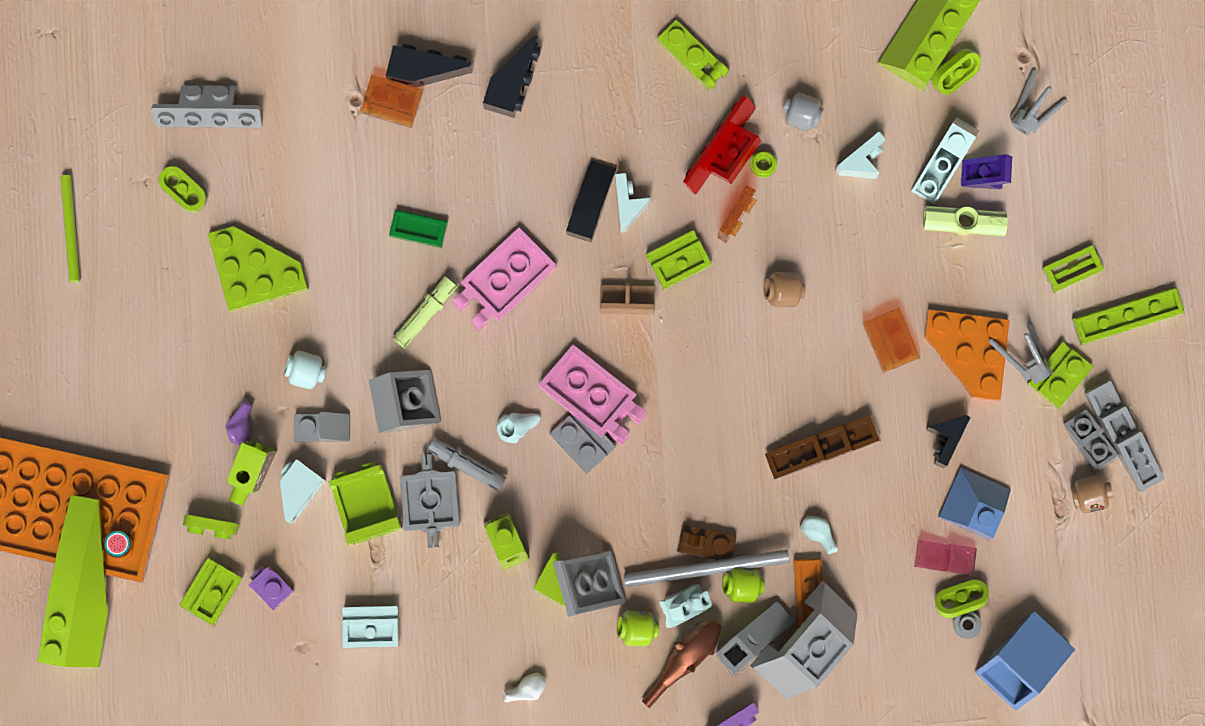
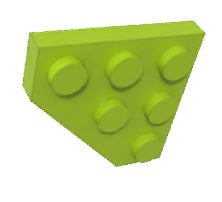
(253, 270)

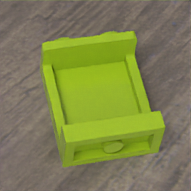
(365, 503)

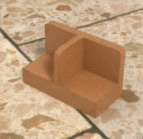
(627, 299)

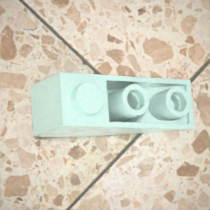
(945, 160)

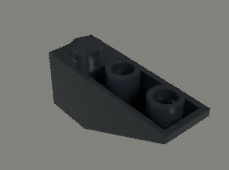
(424, 68)
(508, 83)

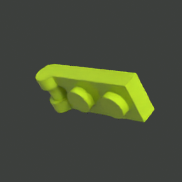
(692, 54)

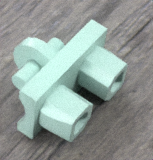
(685, 605)

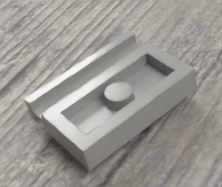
(581, 443)

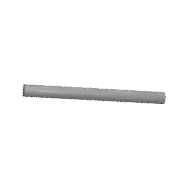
(706, 568)

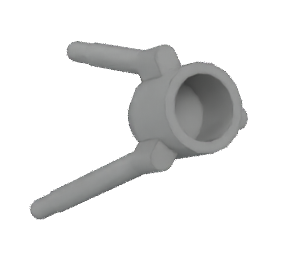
(1026, 119)
(1038, 367)

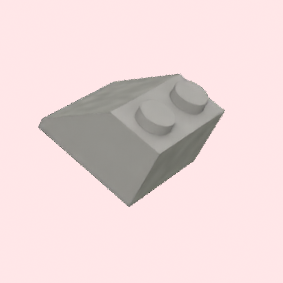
(404, 400)

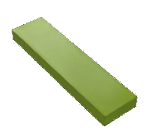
(1128, 316)

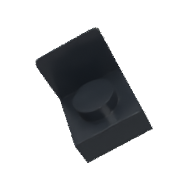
(952, 432)

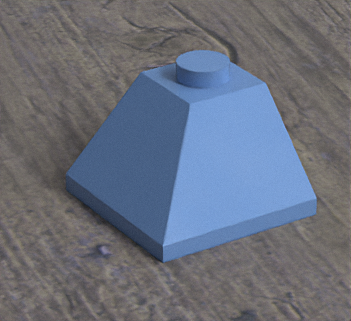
(975, 504)

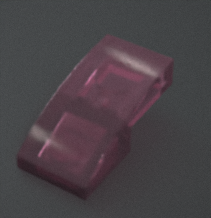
(945, 557)

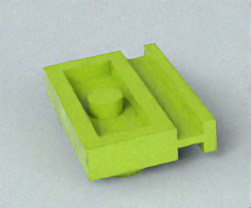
(678, 260)
(1068, 373)
(211, 592)

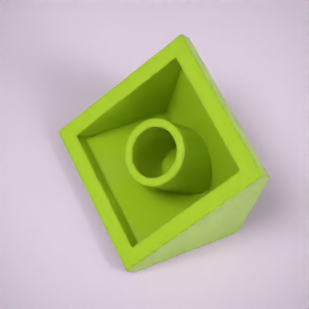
(548, 582)

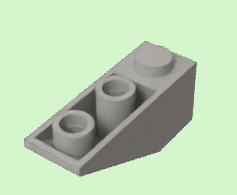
(754, 638)

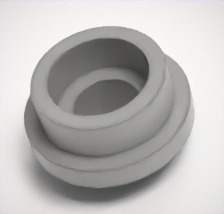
(967, 634)

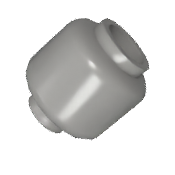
(802, 111)

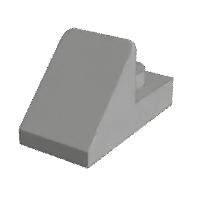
(322, 427)

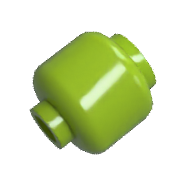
(743, 585)
(637, 628)

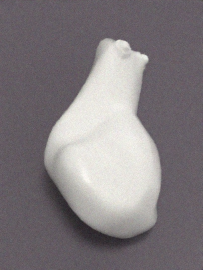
(529, 688)

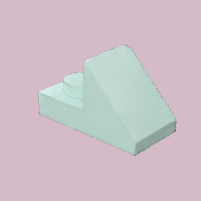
(857, 163)
(628, 209)

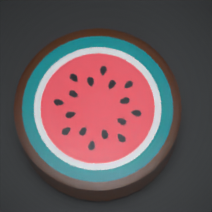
(118, 544)

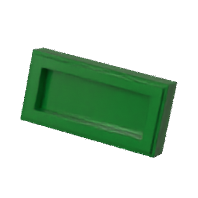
(418, 229)

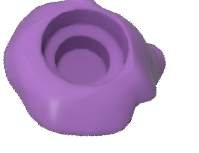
(238, 425)

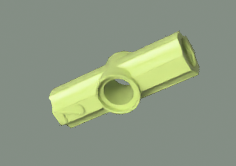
(947, 220)

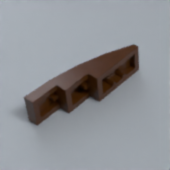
(822, 447)

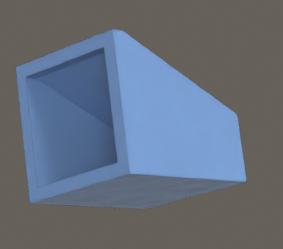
(1025, 661)

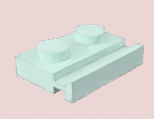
(370, 627)

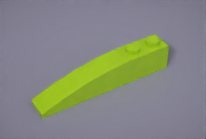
(77, 593)

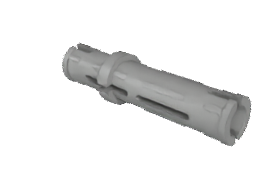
(468, 465)

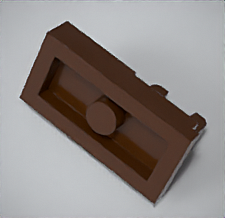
(706, 543)

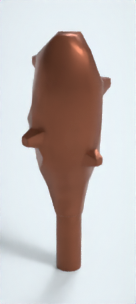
(686, 657)

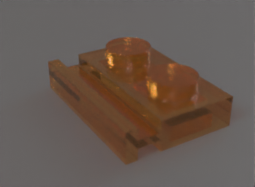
(391, 101)
(732, 223)
(891, 340)

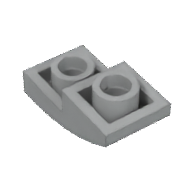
(1090, 441)

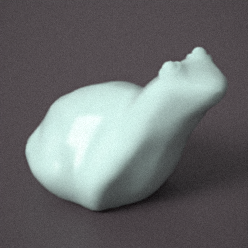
(516, 425)
(818, 530)

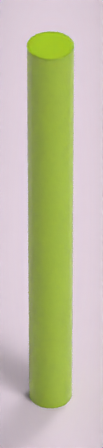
(70, 230)

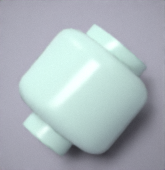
(304, 370)

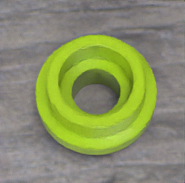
(763, 156)

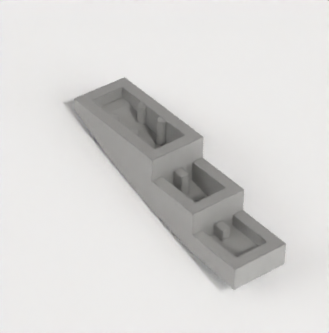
(1124, 435)

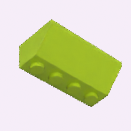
(926, 39)

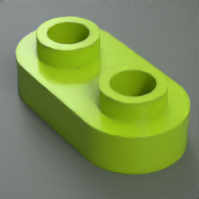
(954, 73)
(183, 189)
(199, 524)
(960, 597)

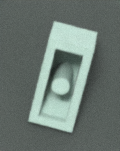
(298, 489)

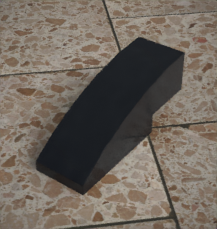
(590, 201)

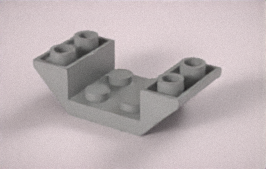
(812, 648)

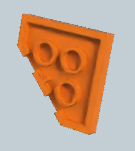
(966, 350)

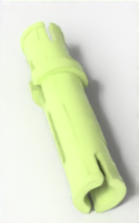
(428, 308)

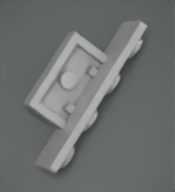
(207, 108)

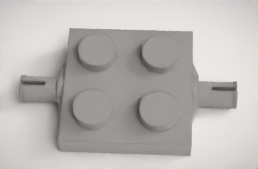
(429, 501)

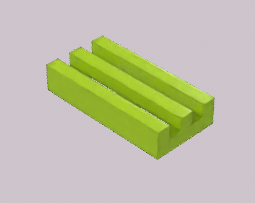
(1052, 278)

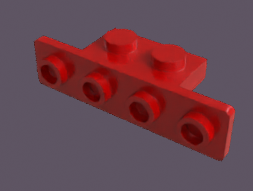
(727, 150)

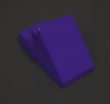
(987, 172)

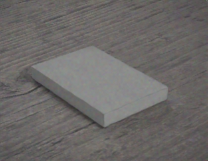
(589, 582)

